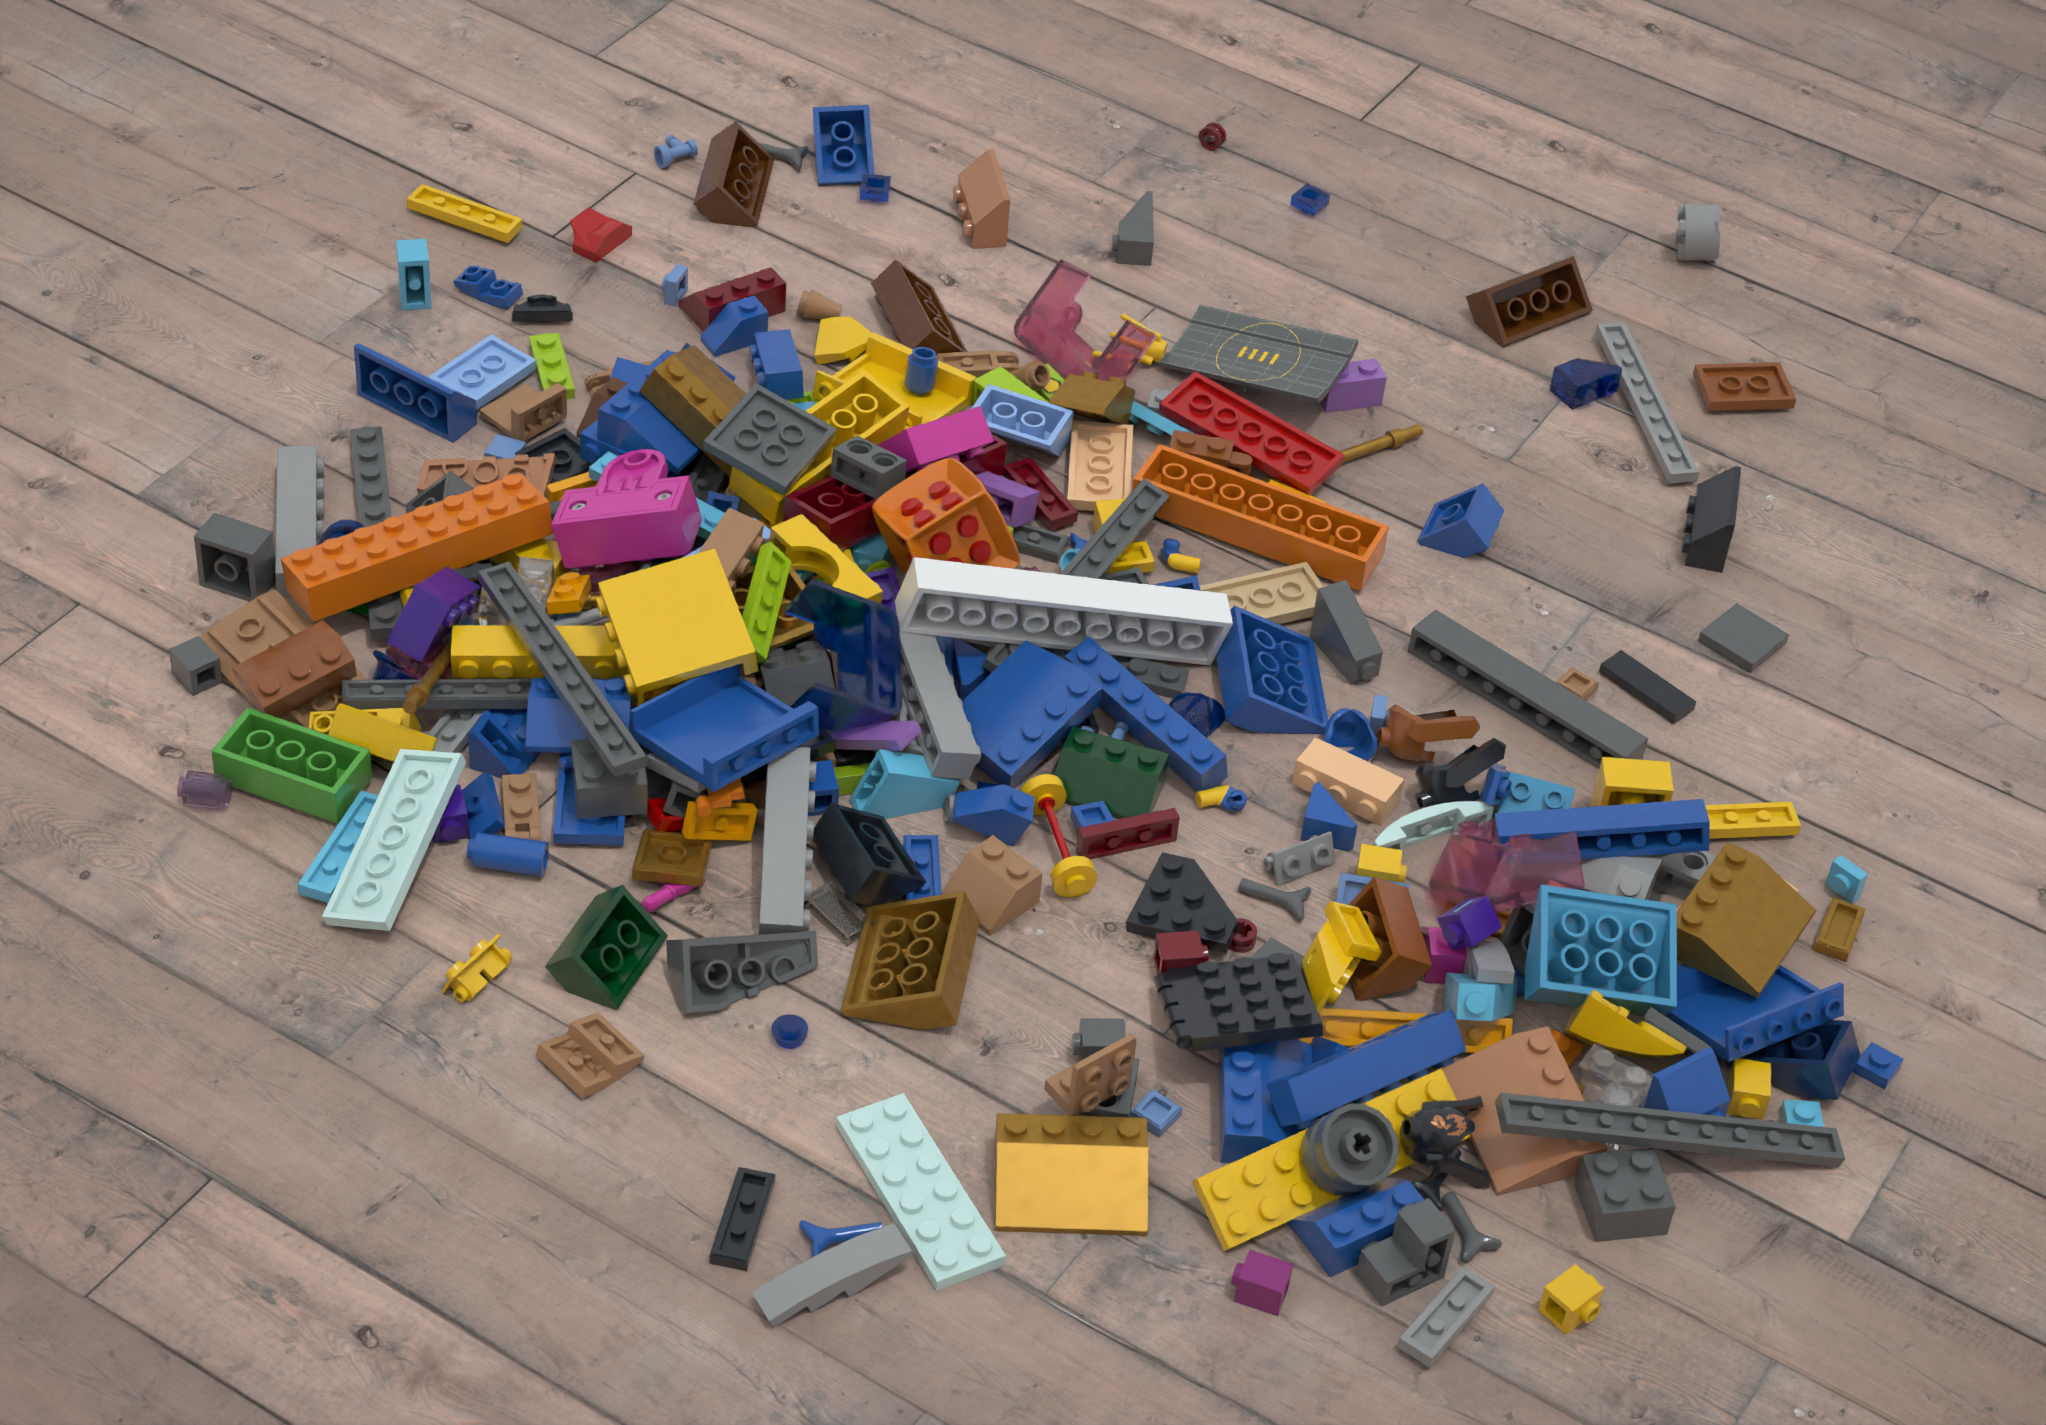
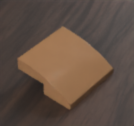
(590, 1055)

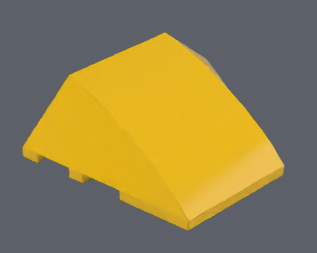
(1608, 1027)

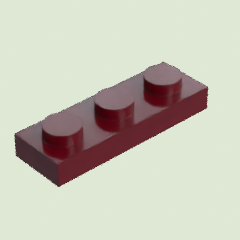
(1052, 504)
(1128, 834)

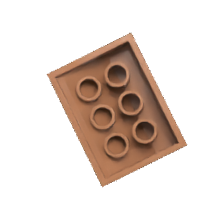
(1528, 1066)

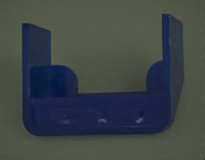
(867, 656)

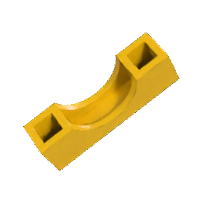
(816, 553)

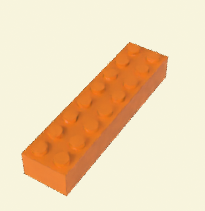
(1265, 517)
(416, 546)

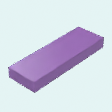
(884, 735)

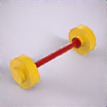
(1073, 874)

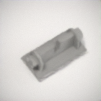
(1301, 858)

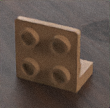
(526, 411)
(1094, 1078)

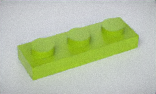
(551, 362)

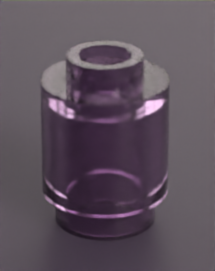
(204, 789)

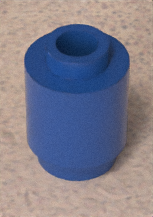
(921, 370)

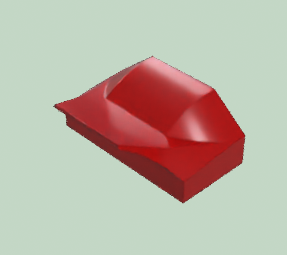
(597, 234)

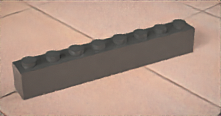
(1523, 691)

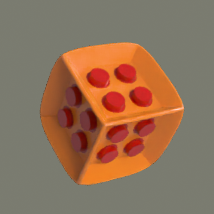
(945, 518)

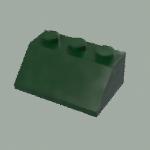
(1111, 771)
(607, 949)

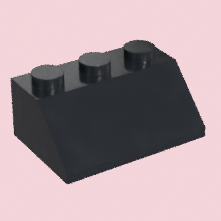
(1711, 521)
(865, 856)

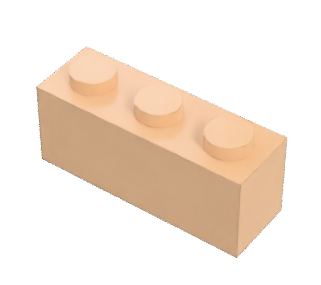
(1349, 780)

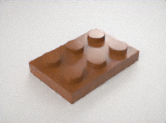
(1744, 386)

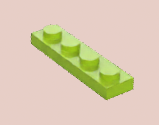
(765, 597)

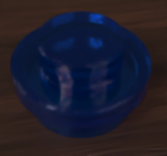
(789, 1031)

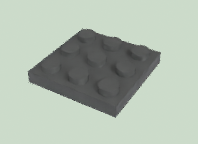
(769, 439)

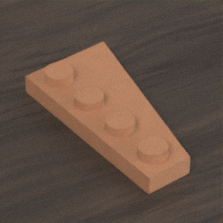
(483, 472)

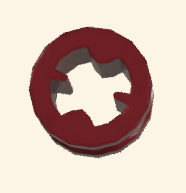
(1212, 129)
(1244, 944)

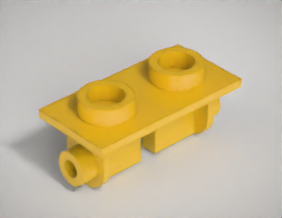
(466, 977)

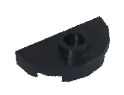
(542, 309)

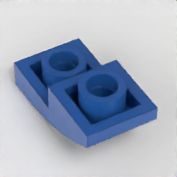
(484, 286)
(1496, 785)

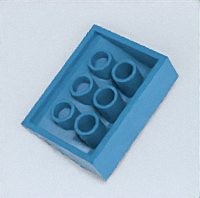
(1602, 945)

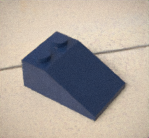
(1813, 1061)

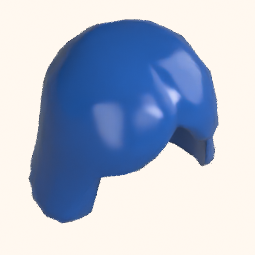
(1353, 730)

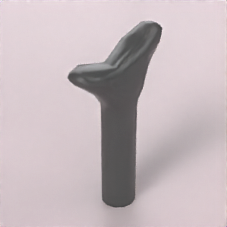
(792, 155)
(1290, 900)
(1473, 1239)

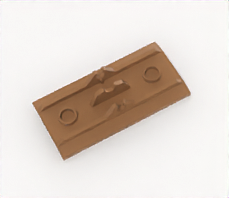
(255, 629)

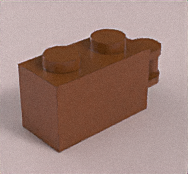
(1211, 449)

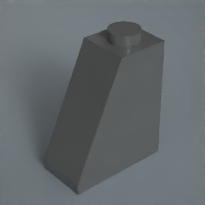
(1345, 634)

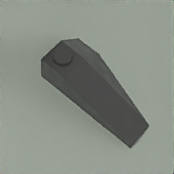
(726, 969)

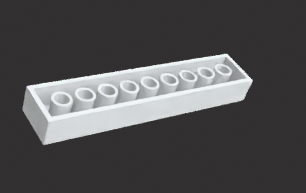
(1062, 611)

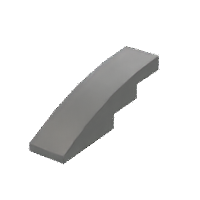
(1489, 962)
(831, 1272)

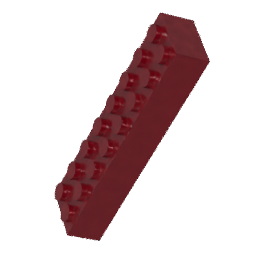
(847, 513)

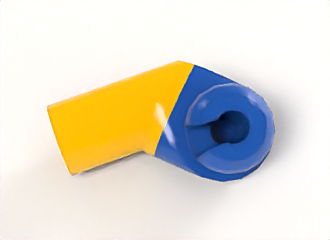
(1176, 560)
(1223, 796)

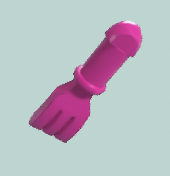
(666, 894)

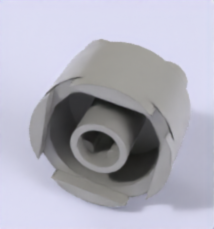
(1698, 232)

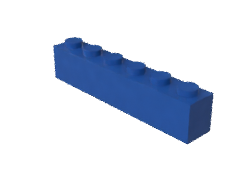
(1151, 718)
(1616, 828)
(1366, 1068)

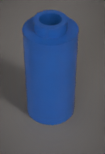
(508, 854)

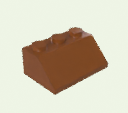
(296, 670)
(1399, 936)

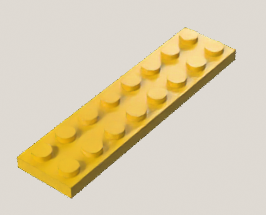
(1273, 1183)

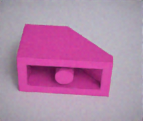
(1441, 956)

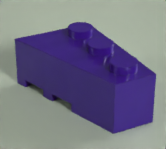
(433, 611)

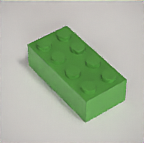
(292, 764)

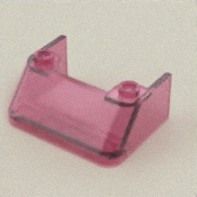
(1050, 323)
(1507, 872)

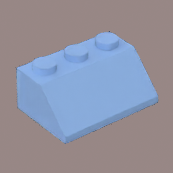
(1026, 420)

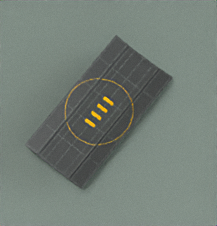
(1260, 354)

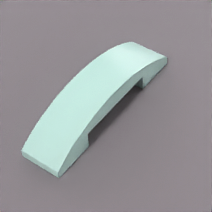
(1432, 823)

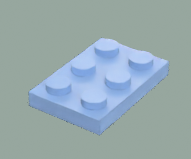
(486, 370)

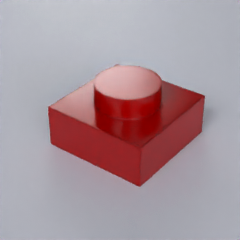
(661, 820)

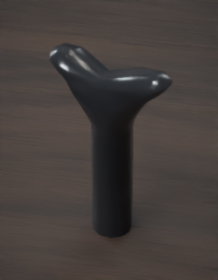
(1431, 1186)

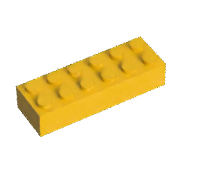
(854, 409)

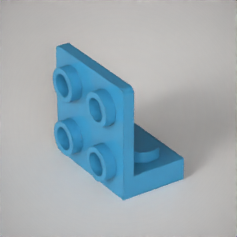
(1535, 794)

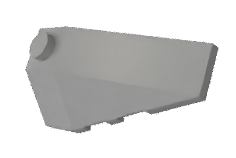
(1622, 875)

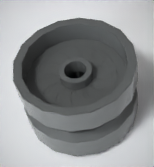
(1349, 1149)

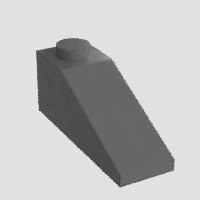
(1136, 234)

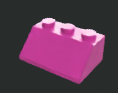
(941, 439)

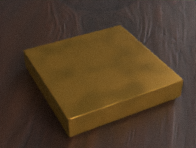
(671, 858)

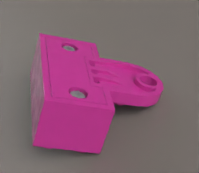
(628, 514)

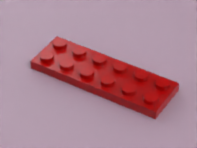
(1270, 441)

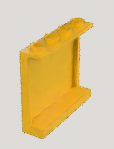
(888, 364)
(674, 623)

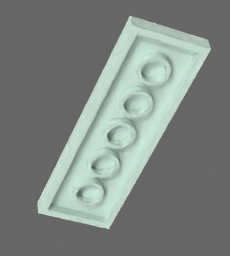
(394, 840)
(920, 1192)

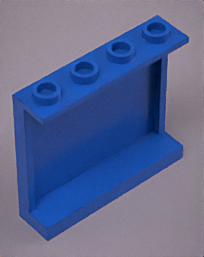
(721, 727)
(1741, 1023)

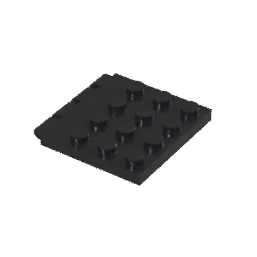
(1238, 1003)

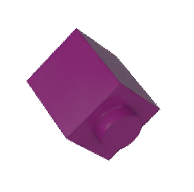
(1262, 1282)

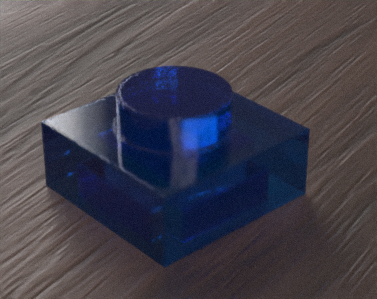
(875, 187)
(1310, 199)

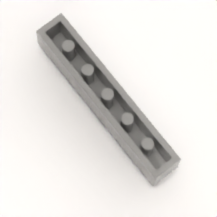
(297, 504)
(935, 705)
(785, 843)

